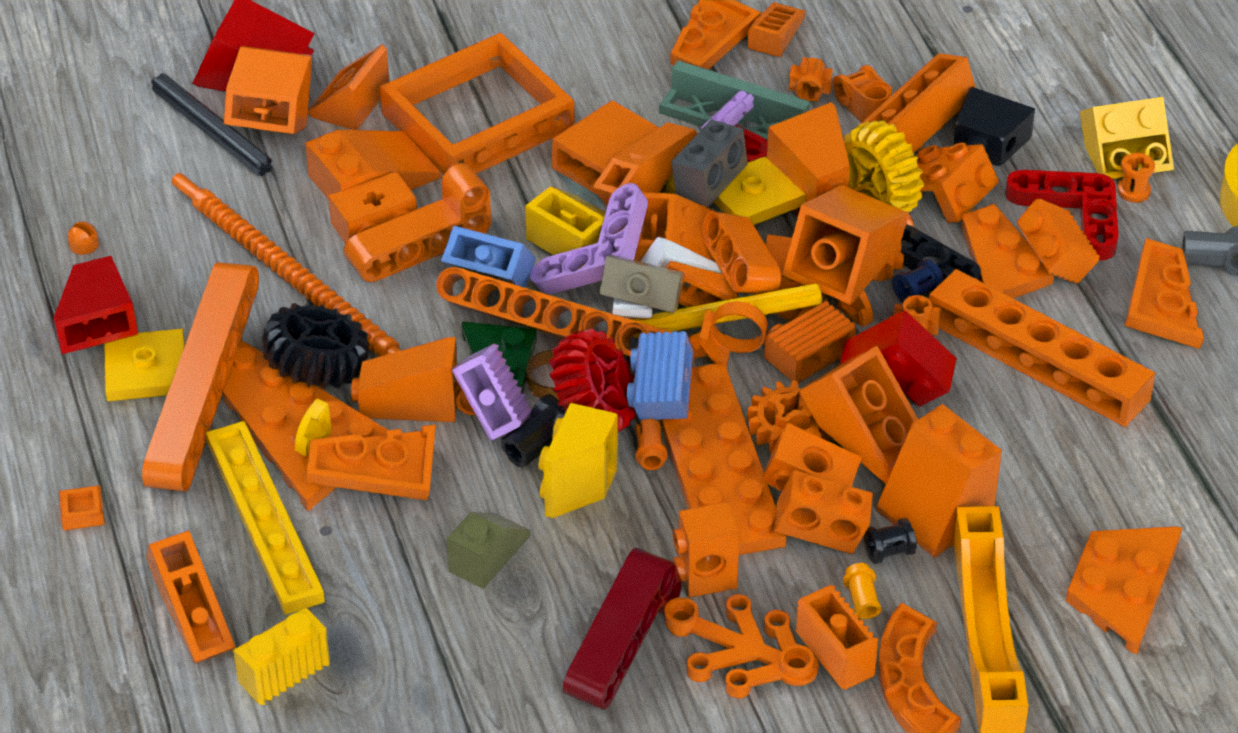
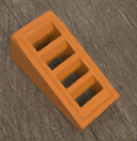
(775, 29)
(713, 286)

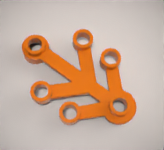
(791, 664)

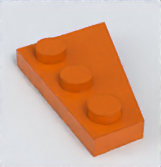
(712, 32)
(1003, 253)
(1162, 296)
(377, 464)

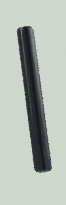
(212, 124)

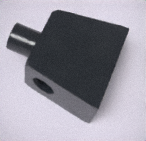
(994, 122)

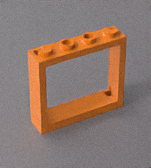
(496, 142)

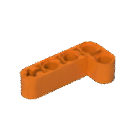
(424, 231)

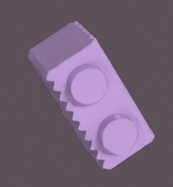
(492, 391)

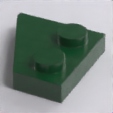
(514, 342)

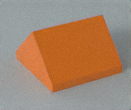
(353, 91)

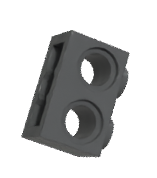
(709, 162)

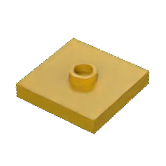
(760, 193)
(142, 364)

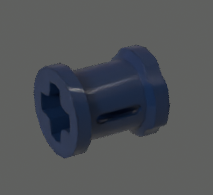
(917, 280)

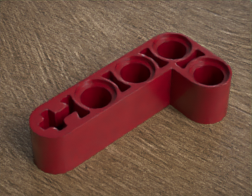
(621, 626)

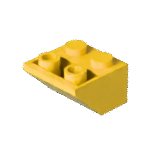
(1124, 130)
(562, 221)
(579, 460)

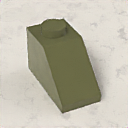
(483, 546)

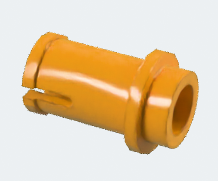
(860, 581)

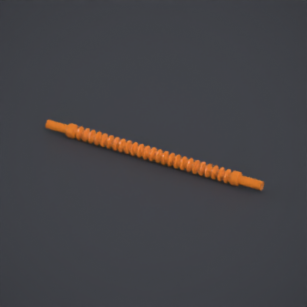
(280, 262)

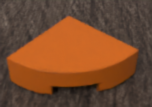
(859, 310)

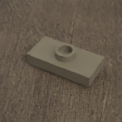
(641, 283)

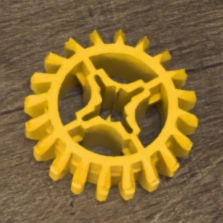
(883, 165)

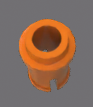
(650, 451)

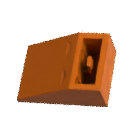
(674, 220)

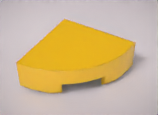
(314, 425)

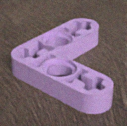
(560, 271)

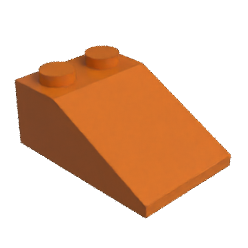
(358, 156)
(863, 410)

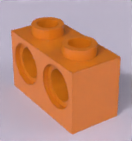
(823, 512)

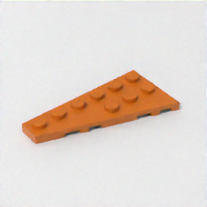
(274, 411)

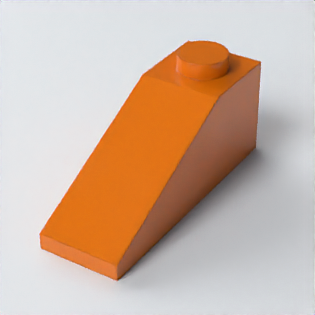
(189, 596)

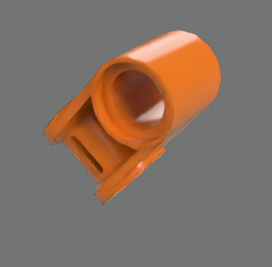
(861, 91)

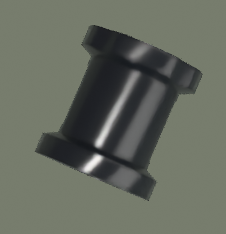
(890, 540)

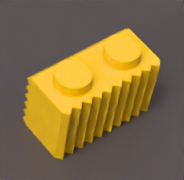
(282, 656)

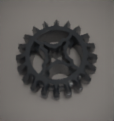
(315, 345)

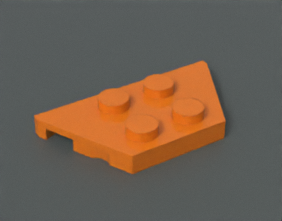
(1123, 578)

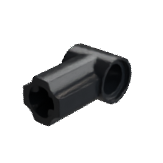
(528, 440)

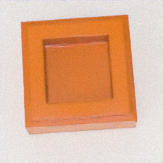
(81, 507)

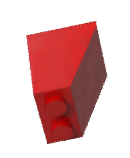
(248, 26)

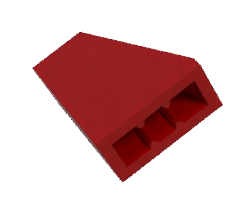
(94, 307)

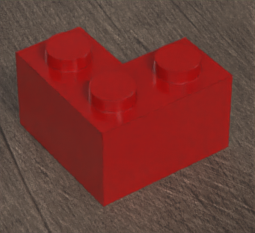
(913, 355)

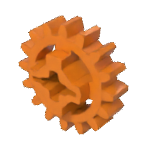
(775, 409)

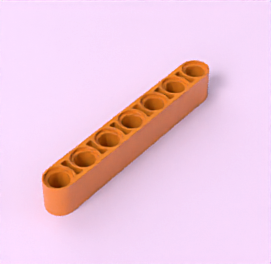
(547, 308)
(200, 377)

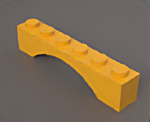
(993, 663)

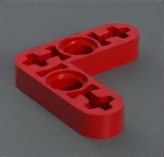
(1087, 200)

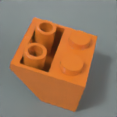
(269, 90)

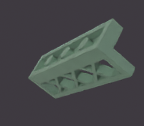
(712, 90)

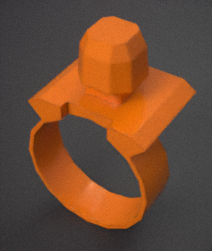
(717, 345)

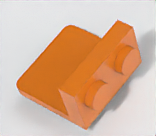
(957, 177)

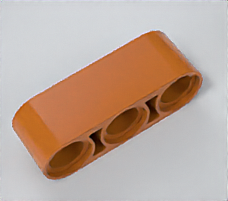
(740, 253)

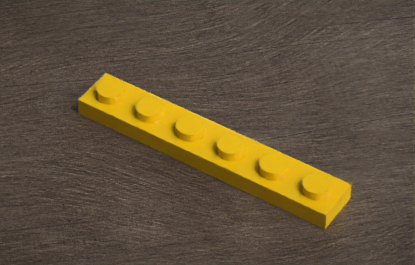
(265, 518)

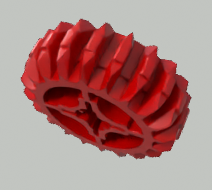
(592, 374)

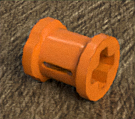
(1140, 178)

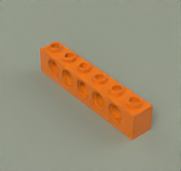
(1042, 348)

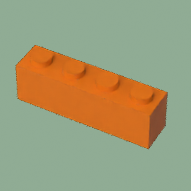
(927, 99)

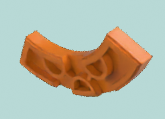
(902, 674)

